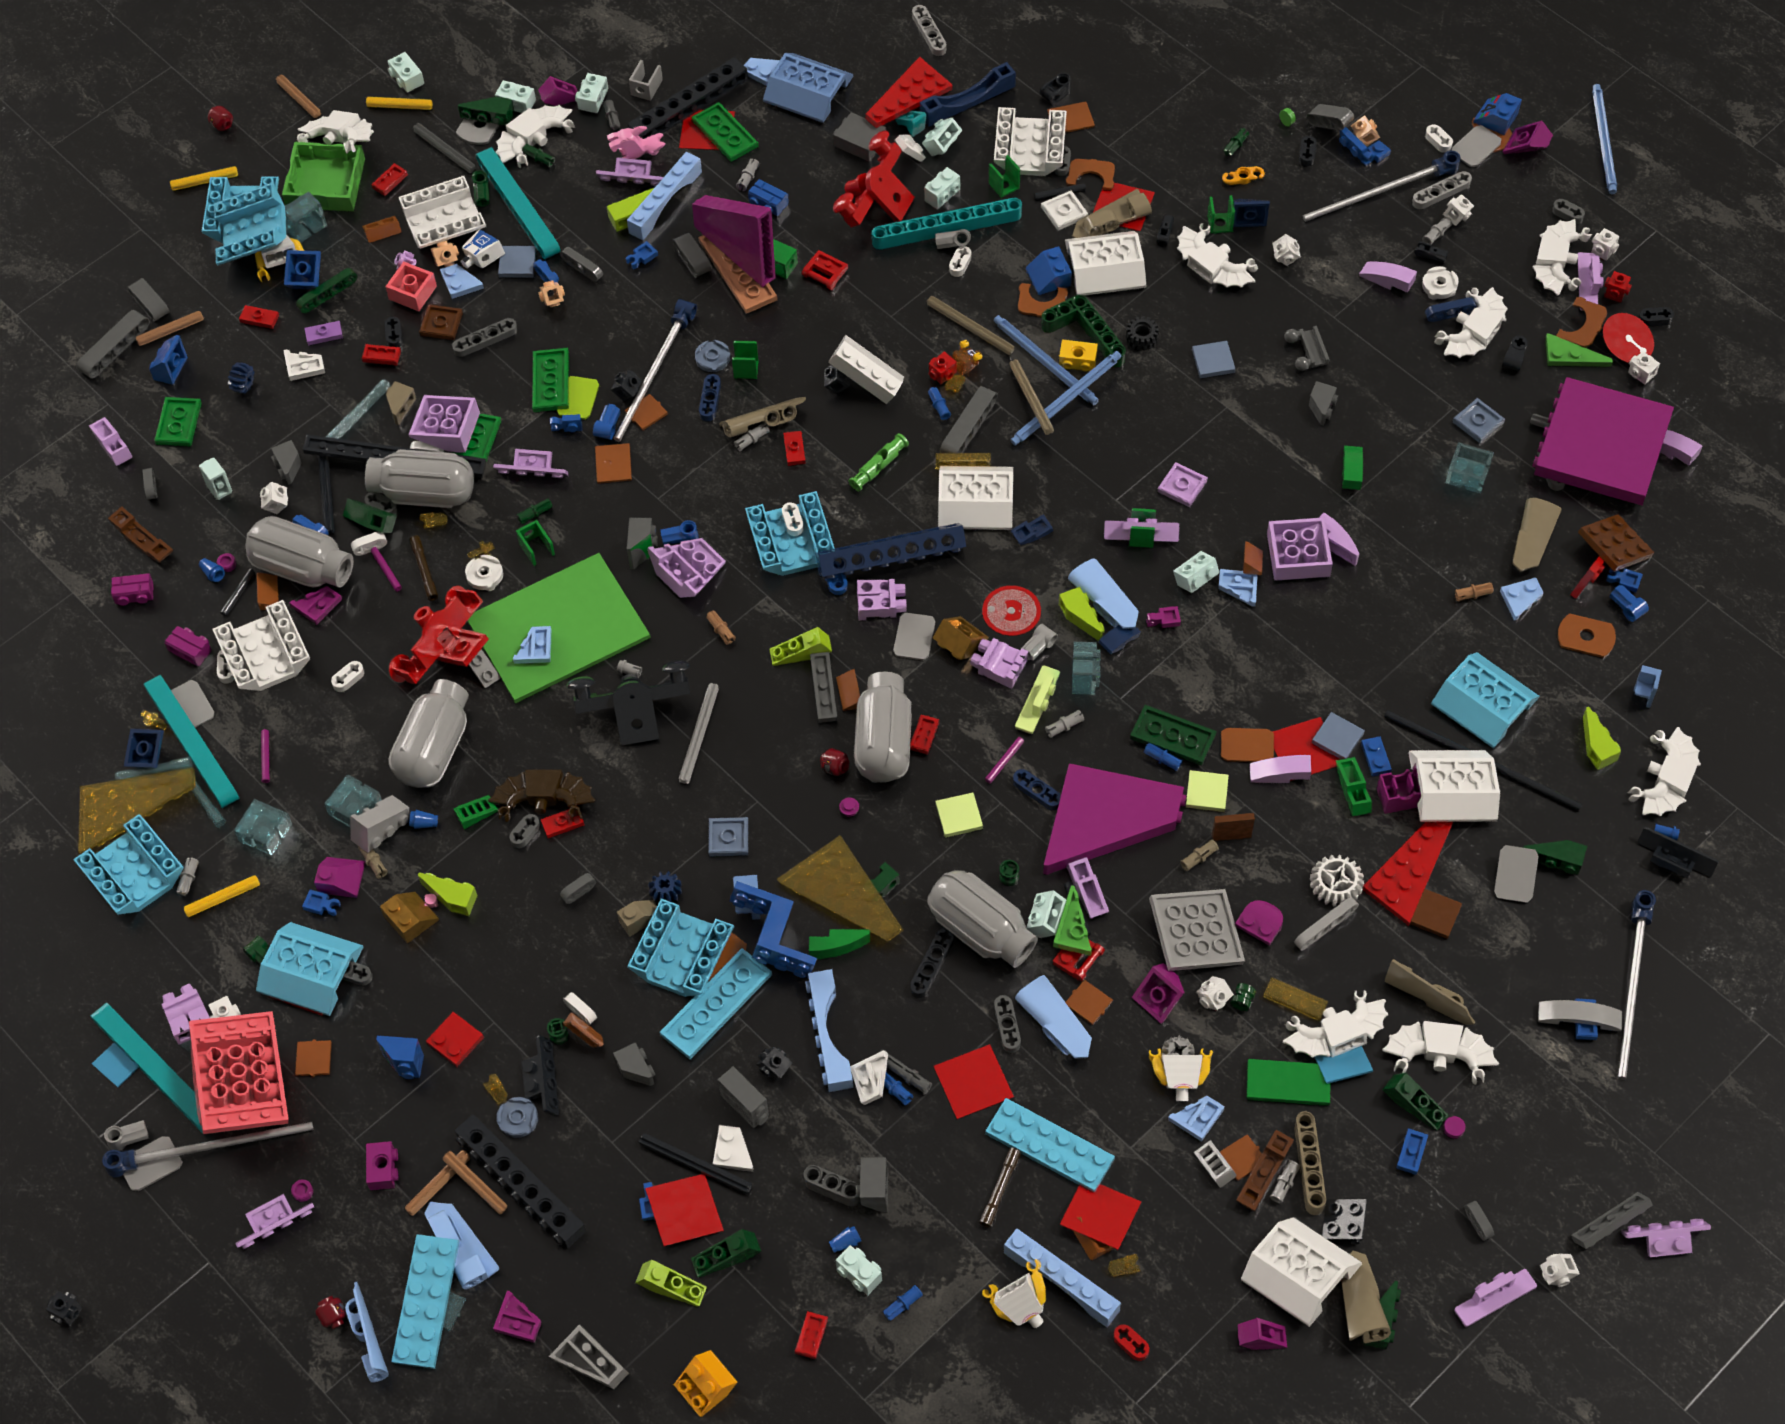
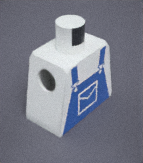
(481, 250)

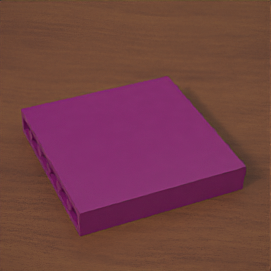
(1603, 440)

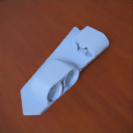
(1105, 594)
(1055, 1017)
(472, 1259)
(373, 1361)

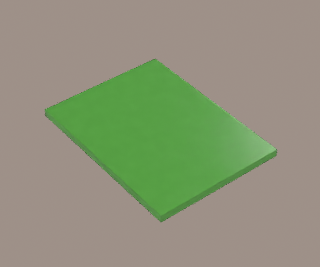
(587, 622)

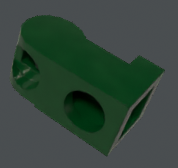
(886, 879)

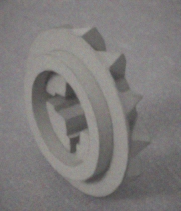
(1169, 1046)

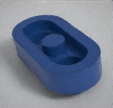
(544, 271)
(840, 580)

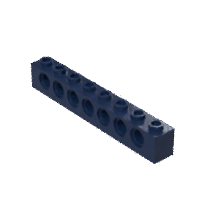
(826, 558)

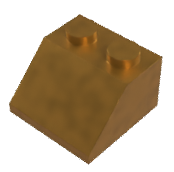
(959, 637)
(408, 915)

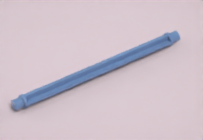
(1604, 138)
(1043, 358)
(1068, 396)

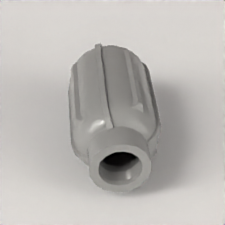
(421, 478)
(297, 553)
(883, 729)
(430, 735)
(981, 917)

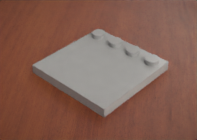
(1196, 929)

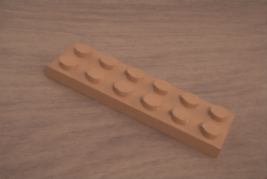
(744, 288)

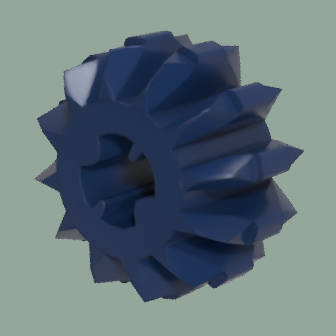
(241, 377)
(665, 887)

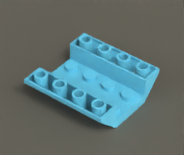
(219, 190)
(250, 223)
(787, 553)
(1483, 698)
(132, 868)
(679, 950)
(306, 967)

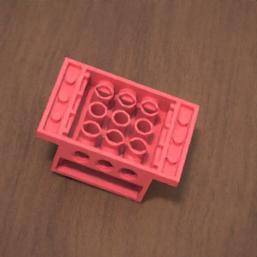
(237, 1073)

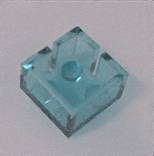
(304, 210)
(1469, 467)
(1085, 668)
(351, 799)
(260, 822)

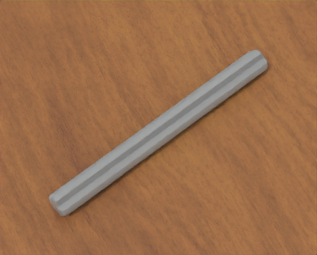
(698, 733)

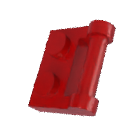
(826, 265)
(1067, 960)

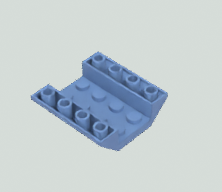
(804, 86)

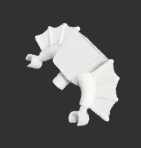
(338, 127)
(531, 129)
(1554, 255)
(1212, 261)
(1478, 327)
(1673, 775)
(1338, 1031)
(1441, 1044)

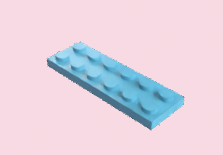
(716, 1005)
(1050, 1145)
(425, 1301)

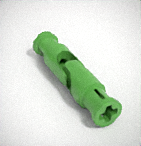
(876, 464)

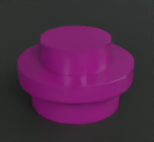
(849, 807)

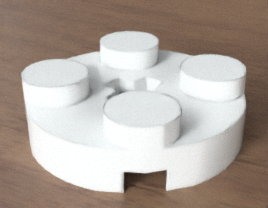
(1438, 291)
(488, 581)

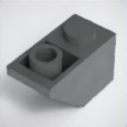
(1321, 401)
(287, 459)
(633, 1065)

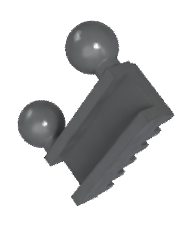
(1312, 345)

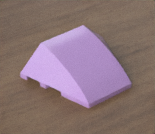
(686, 566)

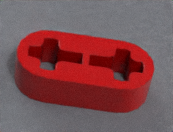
(1134, 1339)

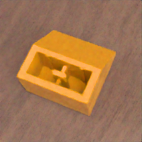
(705, 1382)

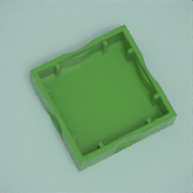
(326, 173)

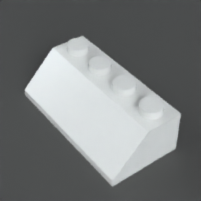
(866, 369)

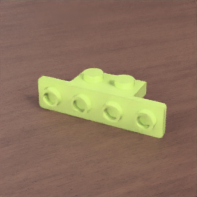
(1037, 699)

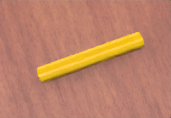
(401, 103)
(202, 178)
(221, 896)

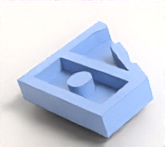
(760, 69)
(459, 281)
(1239, 585)
(1521, 596)
(535, 647)
(1198, 1117)

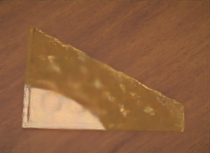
(113, 803)
(842, 886)

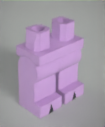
(879, 598)
(999, 661)
(181, 1008)

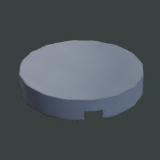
(712, 356)
(517, 1117)

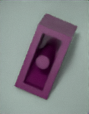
(557, 92)
(1261, 1335)

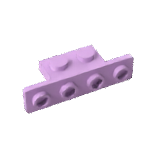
(630, 170)
(1589, 273)
(533, 462)
(1121, 529)
(269, 1216)
(1667, 1239)
(1495, 1295)

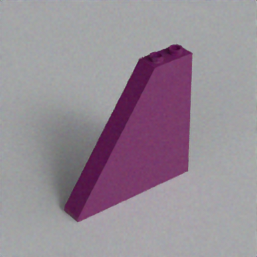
(740, 232)
(1107, 813)

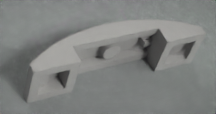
(1580, 1012)

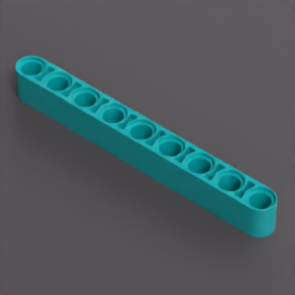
(518, 203)
(965, 218)
(191, 741)
(148, 1061)

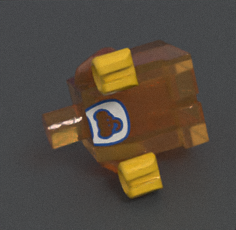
(966, 358)

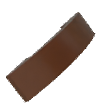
(139, 536)
(1264, 1170)

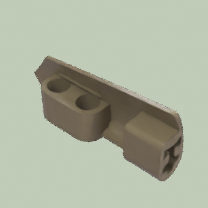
(1108, 218)
(739, 424)
(1535, 532)
(1435, 996)
(1362, 1304)

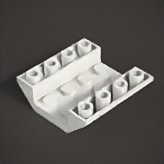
(1030, 142)
(441, 212)
(1107, 263)
(976, 497)
(264, 649)
(1456, 785)
(1297, 1269)

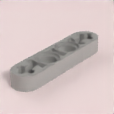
(931, 29)
(1439, 187)
(1326, 923)

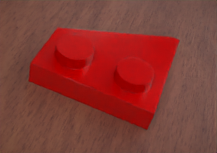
(1591, 575)

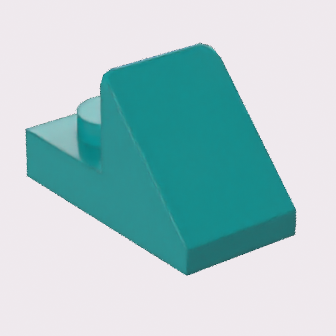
(914, 121)

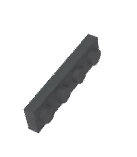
(823, 687)
(1612, 1220)

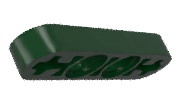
(311, 300)

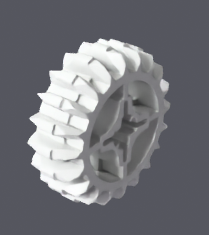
(1344, 887)

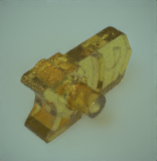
(955, 383)
(431, 519)
(484, 548)
(152, 719)
(496, 1089)
(1124, 1265)

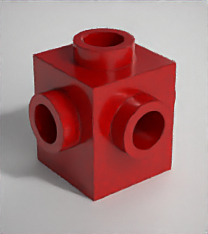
(1617, 286)
(942, 367)

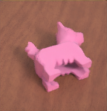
(632, 145)

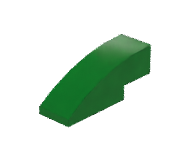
(1352, 467)
(1354, 786)
(838, 943)

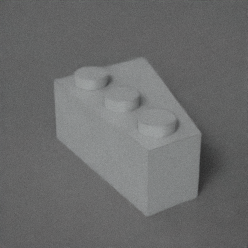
(378, 823)
(589, 1358)

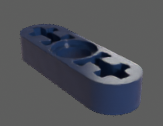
(1443, 310)
(712, 404)
(1034, 781)

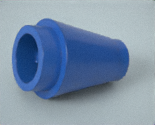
(212, 570)
(422, 819)
(844, 1239)

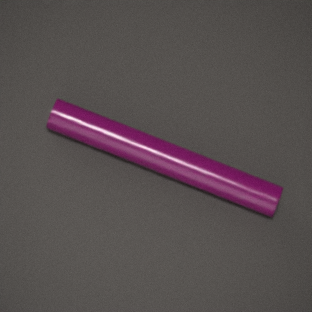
(387, 571)
(265, 756)
(1004, 760)

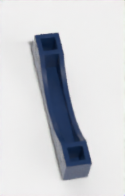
(994, 83)

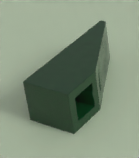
(489, 110)
(369, 516)
(1561, 855)
(1415, 1100)
(726, 1253)
(1388, 1304)

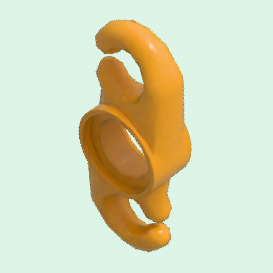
(1243, 170)

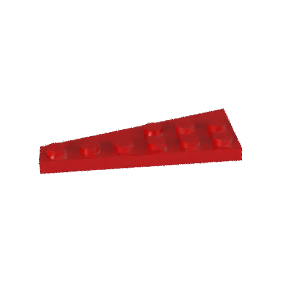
(907, 92)
(1405, 875)

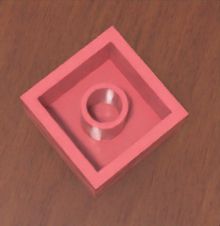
(411, 286)

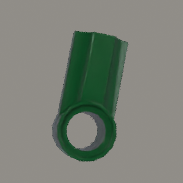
(480, 188)
(256, 949)

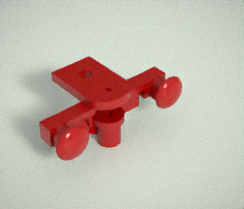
(876, 185)
(450, 646)

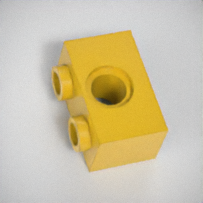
(1078, 355)

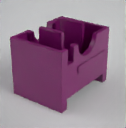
(1397, 791)

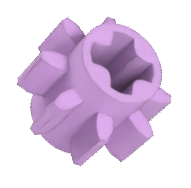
(406, 257)

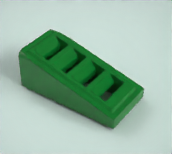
(472, 819)

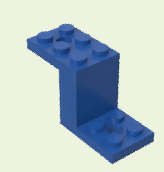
(767, 946)

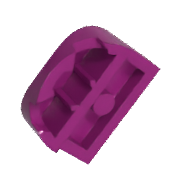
(1261, 921)

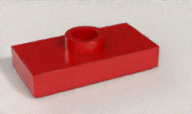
(389, 179)
(259, 317)
(381, 354)
(794, 448)
(924, 734)
(560, 823)
(811, 1335)

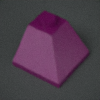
(1528, 138)
(339, 876)
(1159, 992)

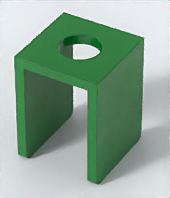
(1011, 176)
(1227, 217)
(785, 259)
(745, 360)
(537, 531)
(1142, 535)

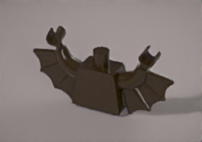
(541, 790)

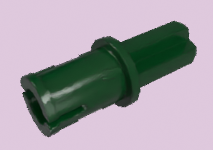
(1236, 142)
(538, 155)
(534, 511)

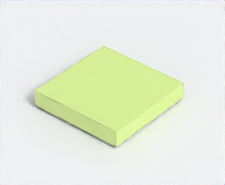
(1207, 791)
(959, 815)

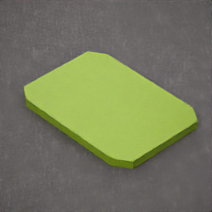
(581, 397)

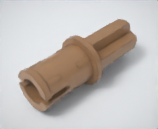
(1474, 591)
(720, 627)

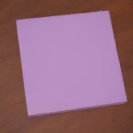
(1182, 484)

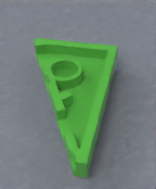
(1565, 353)
(1071, 930)

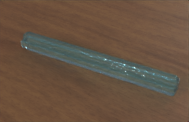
(359, 410)

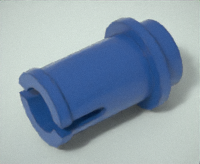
(1668, 831)

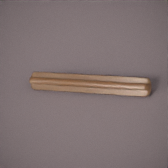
(298, 96)
(169, 328)
(475, 1182)
(434, 1185)

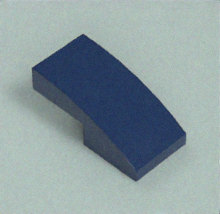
(1032, 531)
(1118, 637)

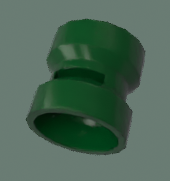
(1009, 868)
(1243, 996)
(560, 1035)

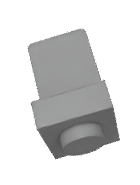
(484, 669)

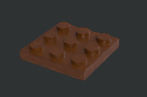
(1616, 542)

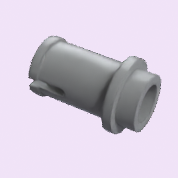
(627, 668)

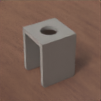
(649, 88)

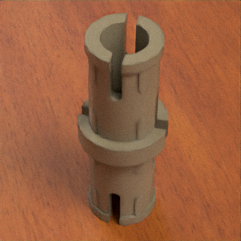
(1199, 855)
(374, 862)

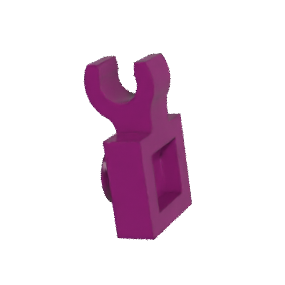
(1166, 616)

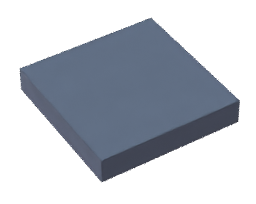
(517, 261)
(1213, 359)
(1478, 420)
(1338, 736)
(728, 836)

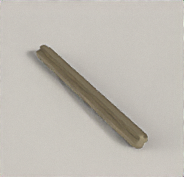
(970, 325)
(1031, 397)

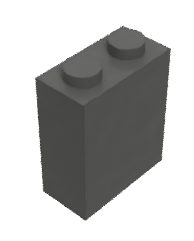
(855, 136)
(743, 1097)

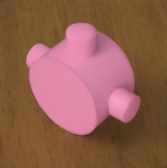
(431, 900)

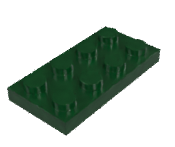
(1173, 734)

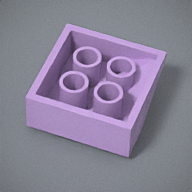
(445, 422)
(1299, 549)

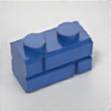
(768, 196)

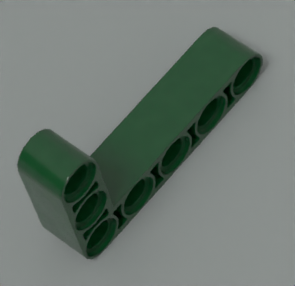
(1081, 310)

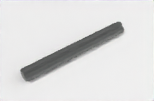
(444, 148)

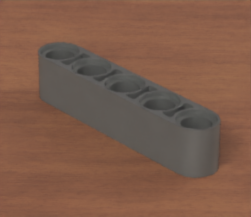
(112, 344)
(969, 421)

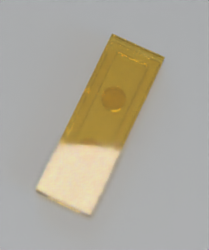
(963, 459)
(1295, 999)

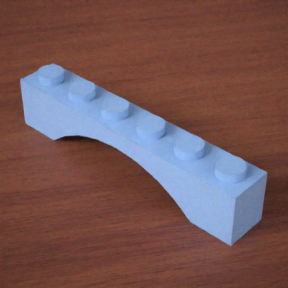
(646, 215)
(837, 1067)
(1090, 1296)

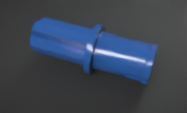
(939, 403)
(1162, 756)
(895, 1088)
(902, 1303)

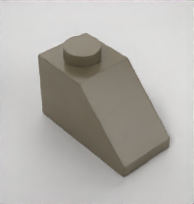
(400, 400)
(636, 916)

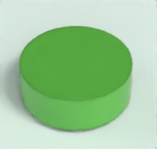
(1287, 117)

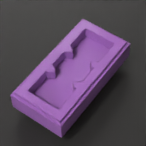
(323, 333)

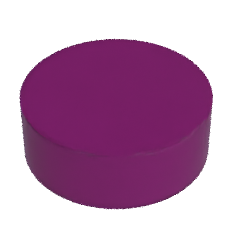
(227, 561)
(1454, 1127)
(302, 1190)

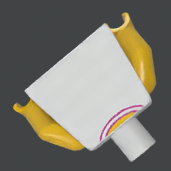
(275, 255)
(1181, 1071)
(1021, 1299)

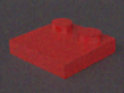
(455, 1039)

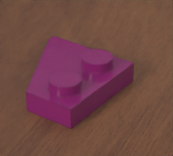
(317, 604)
(516, 1320)

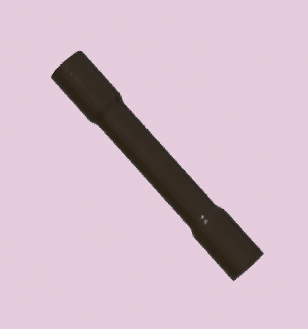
(418, 551)
(991, 1208)

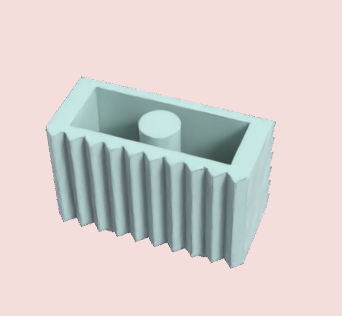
(215, 478)

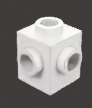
(1458, 209)
(1605, 244)
(1286, 250)
(1643, 367)
(274, 497)
(1214, 993)
(223, 1008)
(1559, 1269)

